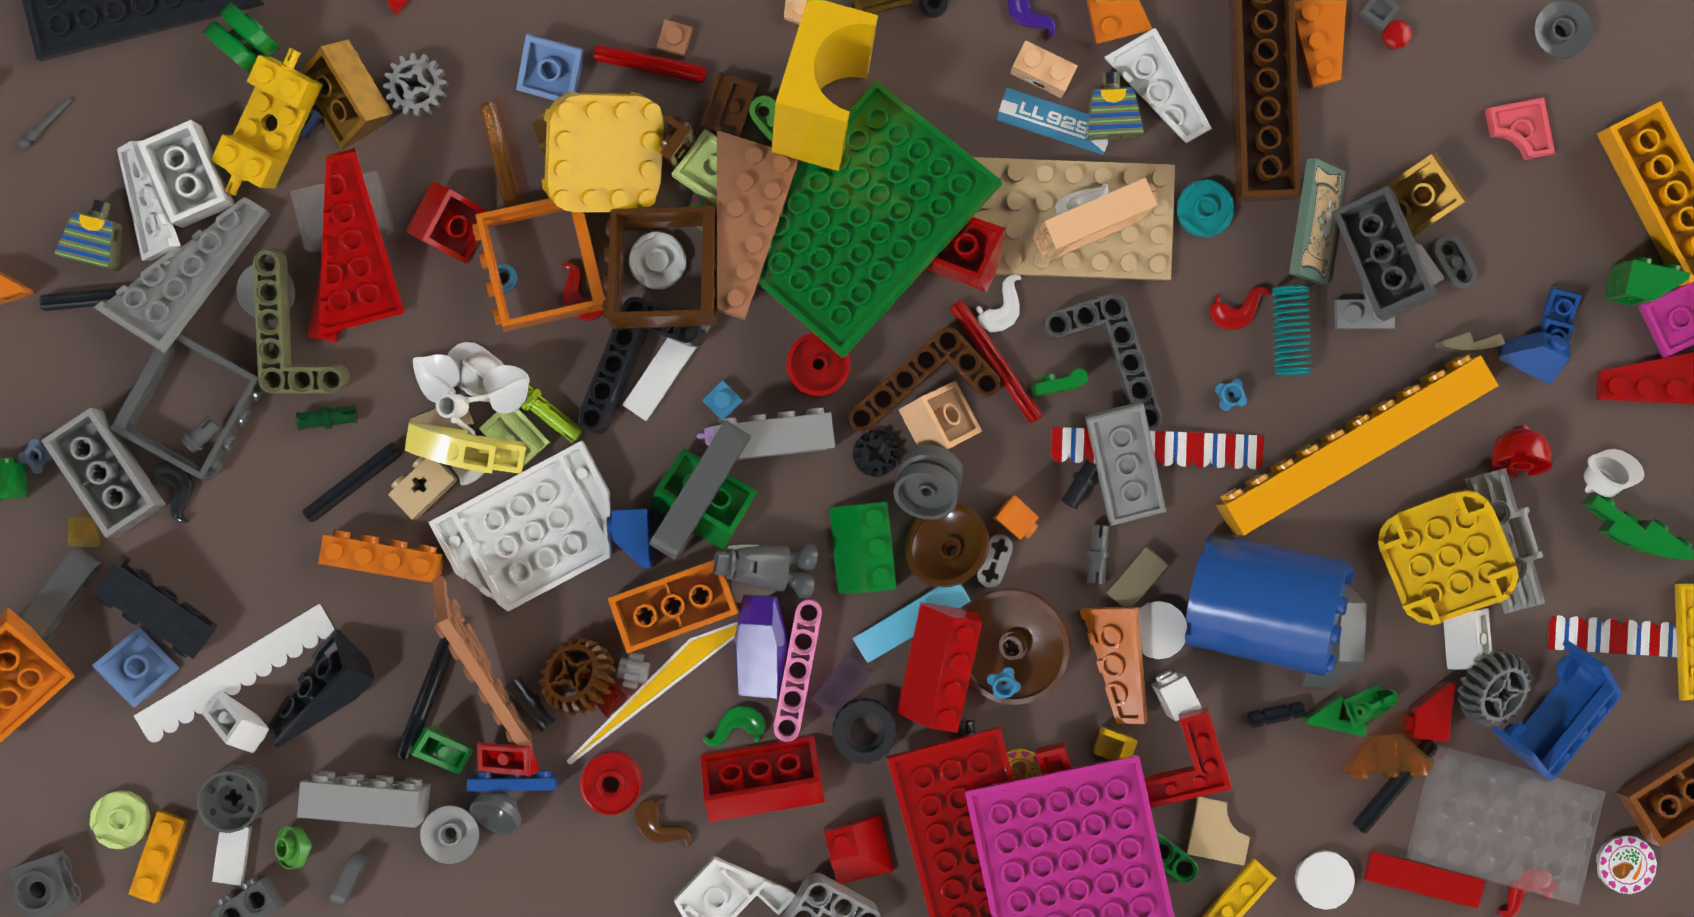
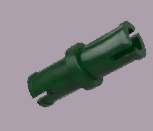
(326, 417)

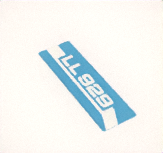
(1047, 120)

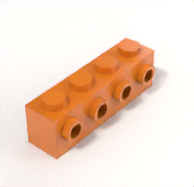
(381, 558)

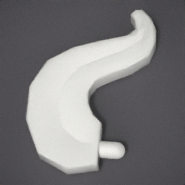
(1077, 198)
(1004, 317)

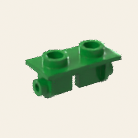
(1369, 704)

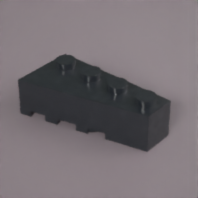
(154, 608)

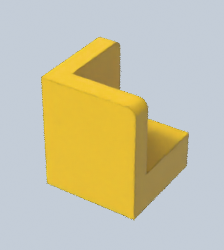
(1113, 744)

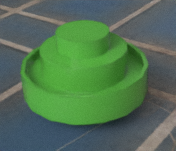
(292, 847)

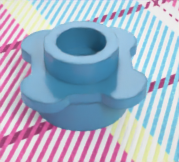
(1236, 388)
(1003, 691)

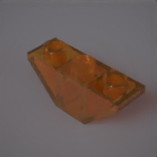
(1388, 756)

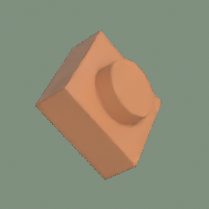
(674, 38)

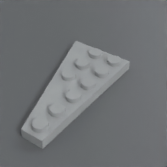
(180, 281)

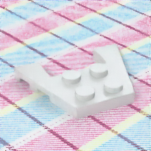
(727, 889)

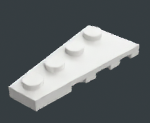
(1156, 78)
(152, 225)

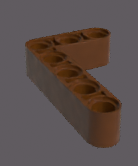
(919, 374)

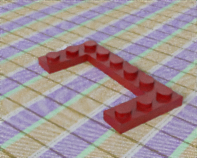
(1204, 777)

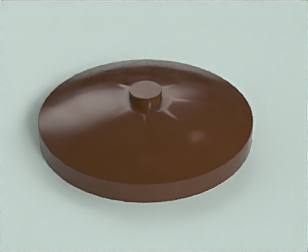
(1021, 634)

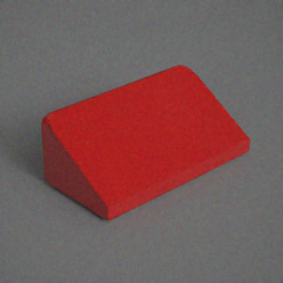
(506, 759)

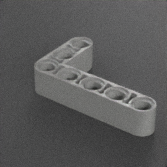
(826, 901)

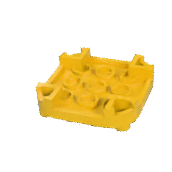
(603, 151)
(1448, 557)

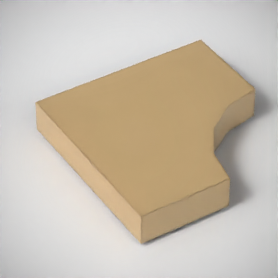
(1214, 835)

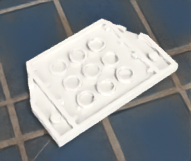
(530, 529)

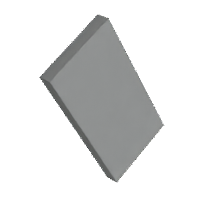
(1125, 463)

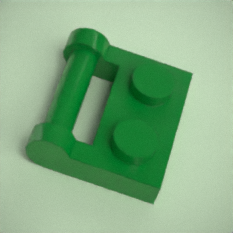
(1050, 384)

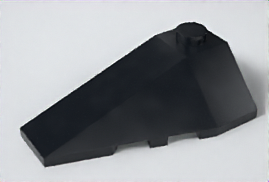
(331, 683)

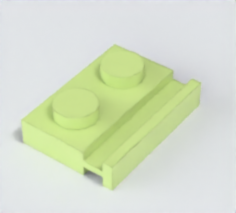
(516, 428)

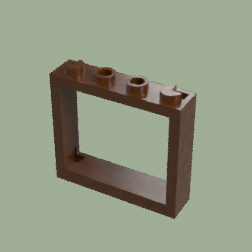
(660, 218)

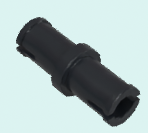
(1082, 482)
(530, 703)

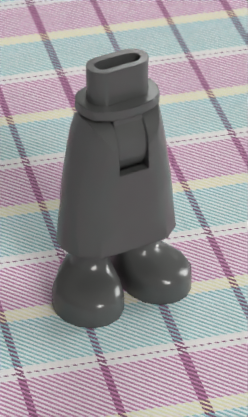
(769, 567)

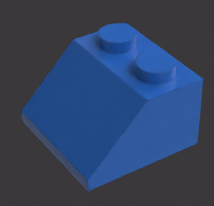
(633, 532)

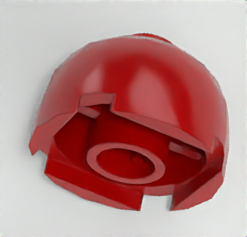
(1522, 451)

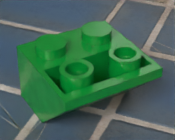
(1641, 281)

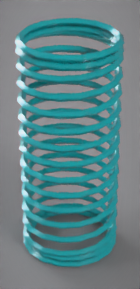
(1290, 290)

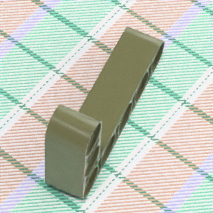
(281, 335)

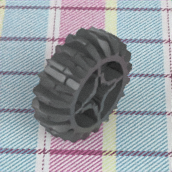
(1494, 688)

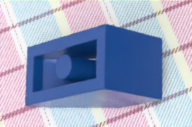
(1536, 355)

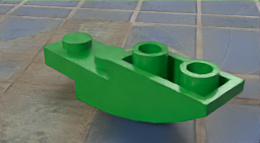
(1647, 537)

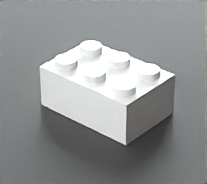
(184, 174)

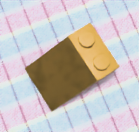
(1426, 193)

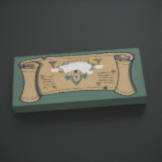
(1316, 222)

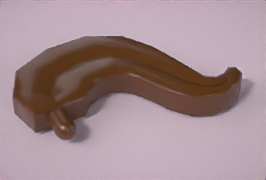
(652, 830)

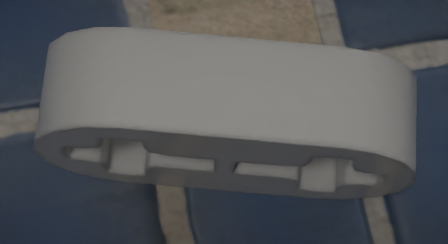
(1001, 562)

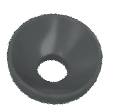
(496, 812)

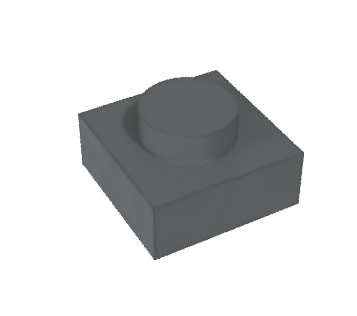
(1379, 12)

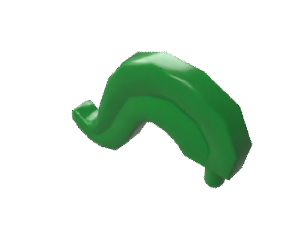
(738, 716)

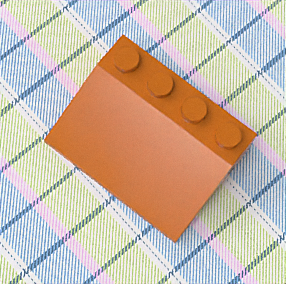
(28, 672)

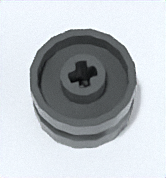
(928, 482)

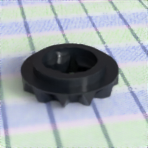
(861, 453)

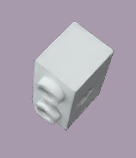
(1175, 694)

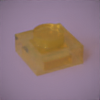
(83, 532)

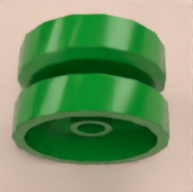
(242, 38)

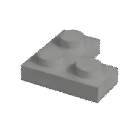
(1359, 315)

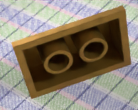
(348, 94)

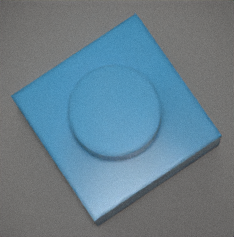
(722, 400)

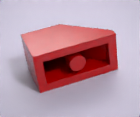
(1431, 714)

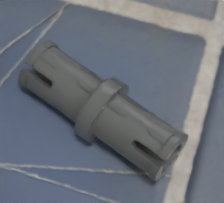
(1098, 554)

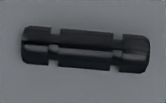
(1276, 714)

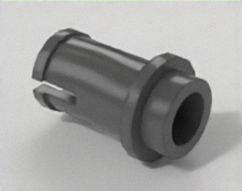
(200, 434)

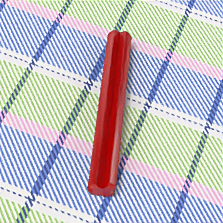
(650, 63)

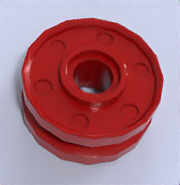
(607, 800)

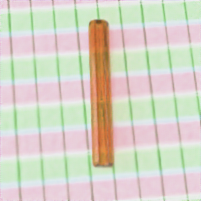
(499, 154)

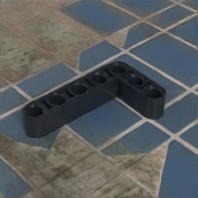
(628, 355)

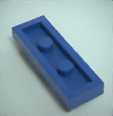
(488, 782)

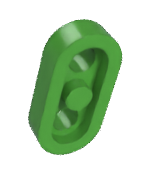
(766, 123)

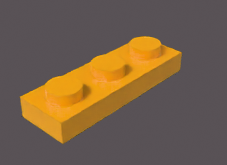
(158, 856)

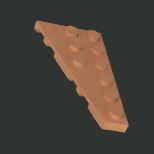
(749, 207)
(467, 648)

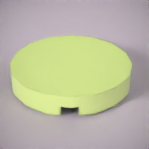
(120, 819)

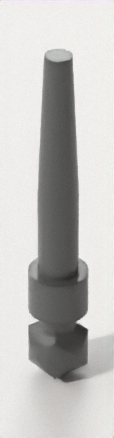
(34, 133)

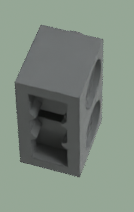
(246, 903)

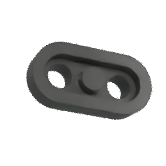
(1457, 260)

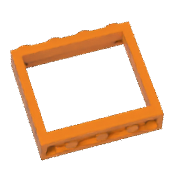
(494, 286)

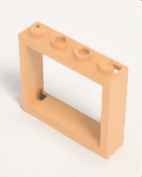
(1095, 220)

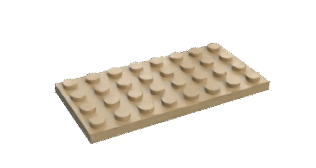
(1030, 198)

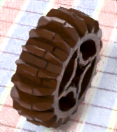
(587, 678)

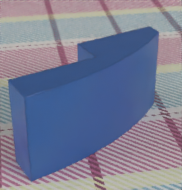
(1559, 313)

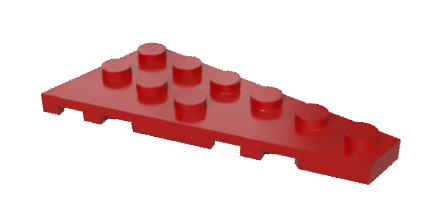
(355, 267)

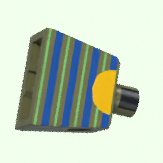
(1113, 111)
(92, 238)

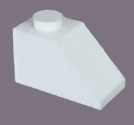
(235, 723)

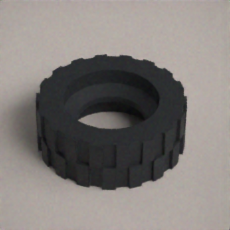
(873, 751)

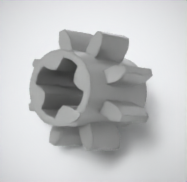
(633, 670)

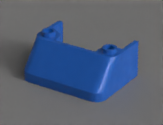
(1565, 716)

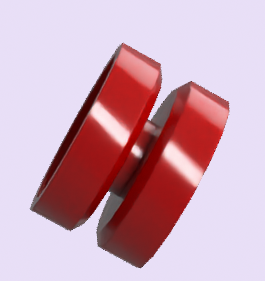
(812, 381)

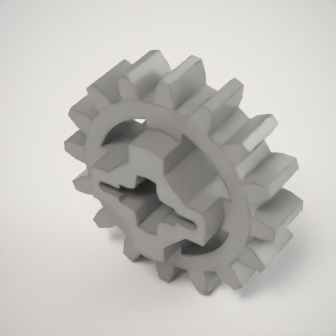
(413, 96)

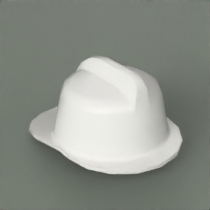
(474, 364)
(1612, 472)

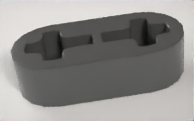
(349, 879)

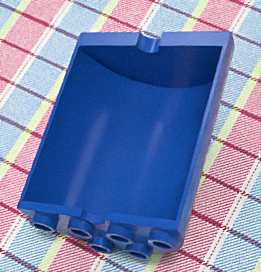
(1268, 604)

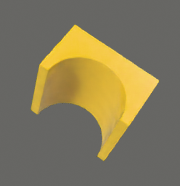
(828, 46)

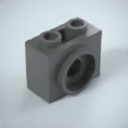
(55, 873)

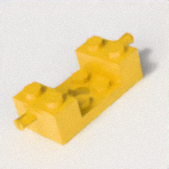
(253, 149)

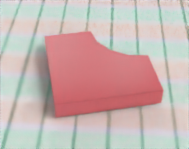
(1524, 125)

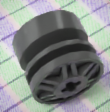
(221, 809)

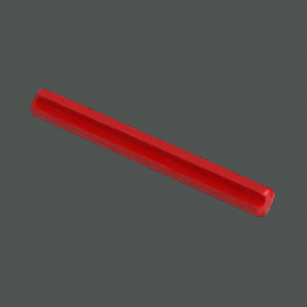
(996, 361)

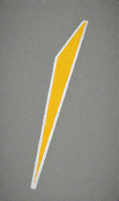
(679, 665)

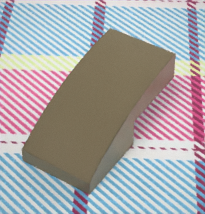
(1465, 343)
(1137, 578)

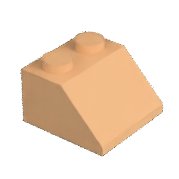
(940, 418)

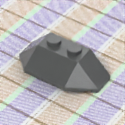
(1351, 648)

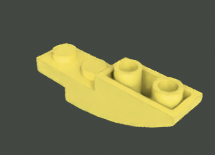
(464, 450)

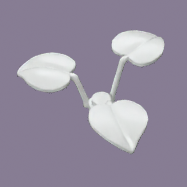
(439, 375)

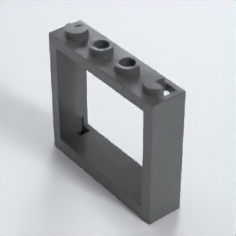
(148, 383)

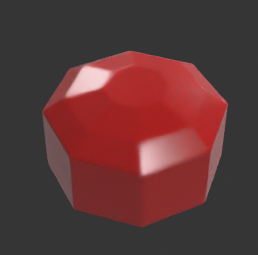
(1396, 34)

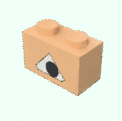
(1043, 69)

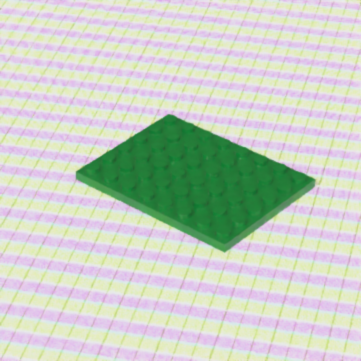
(871, 228)

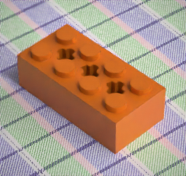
(665, 623)

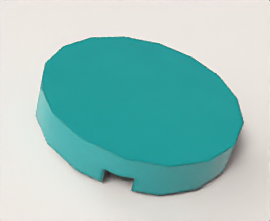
(1205, 208)

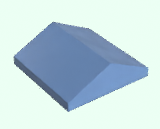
(549, 67)
(136, 667)

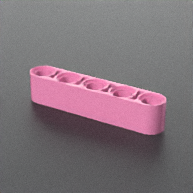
(793, 683)

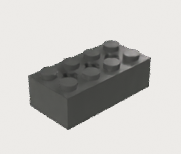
(1367, 247)

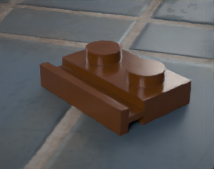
(728, 105)

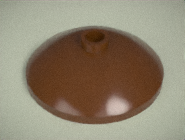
(932, 540)

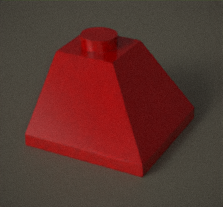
(858, 849)

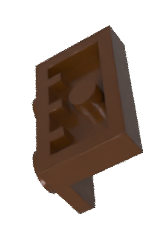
(677, 144)

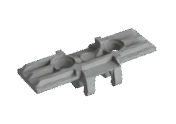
(1497, 490)

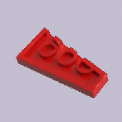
(1653, 381)

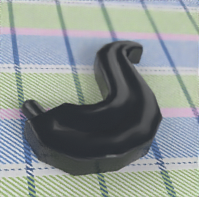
(182, 484)

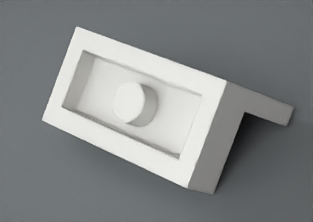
(1467, 639)

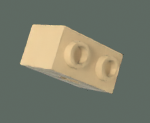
(415, 501)

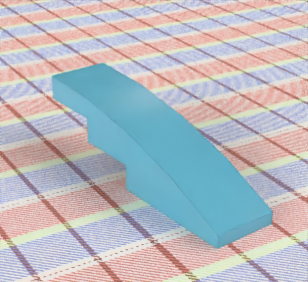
(901, 624)

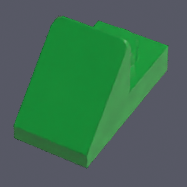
(1327, 716)
(441, 750)

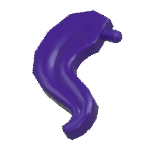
(1023, 15)

